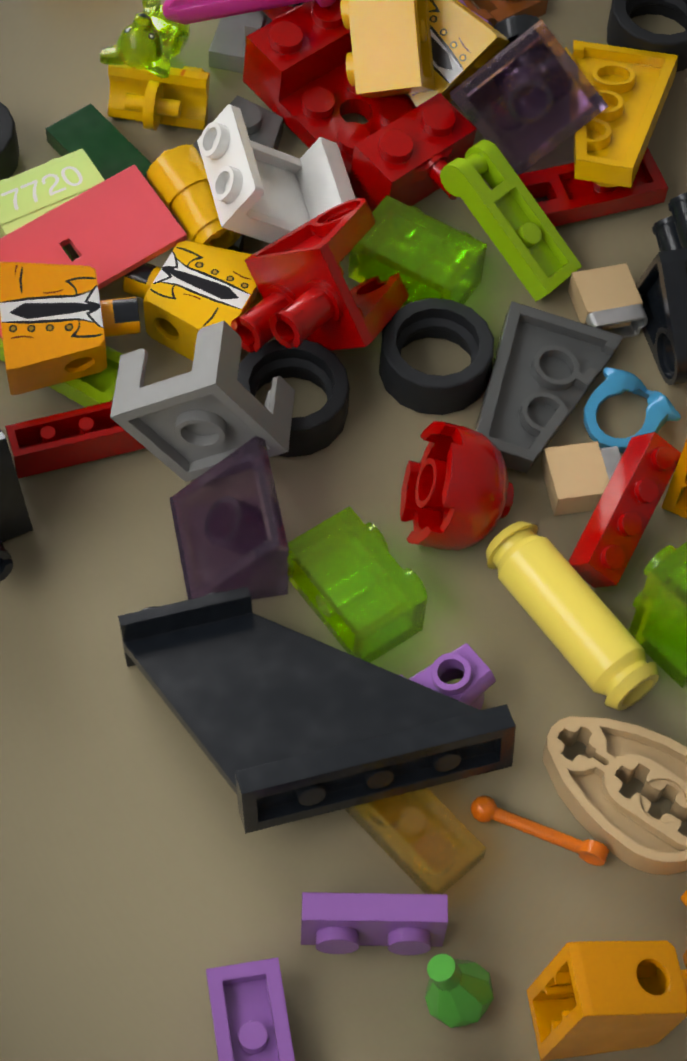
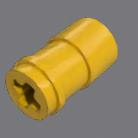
(184, 188)

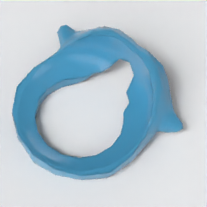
(616, 382)

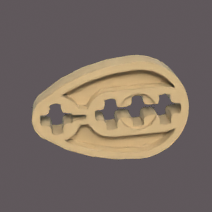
(594, 781)

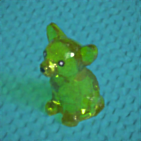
(148, 41)

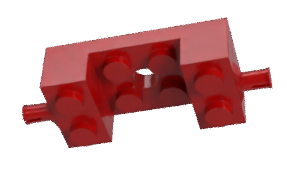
(302, 76)

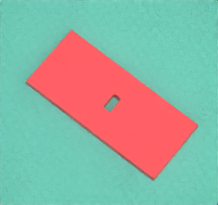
(108, 226)

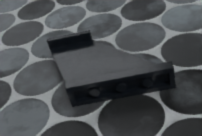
(299, 720)

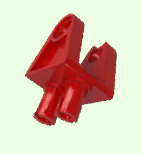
(307, 289)

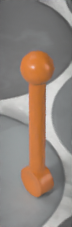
(591, 851)

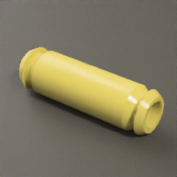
(571, 615)

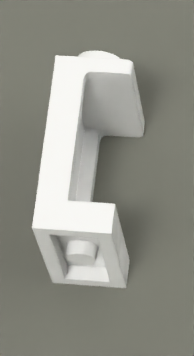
(264, 189)

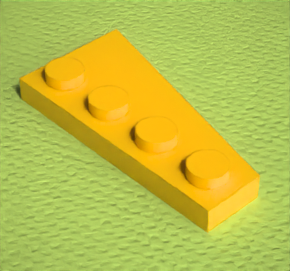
(635, 90)

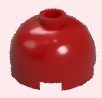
(455, 489)

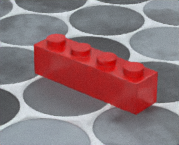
(67, 440)
(624, 510)

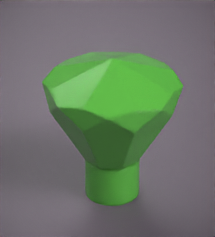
(457, 990)

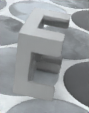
(201, 413)

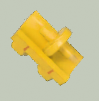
(154, 100)

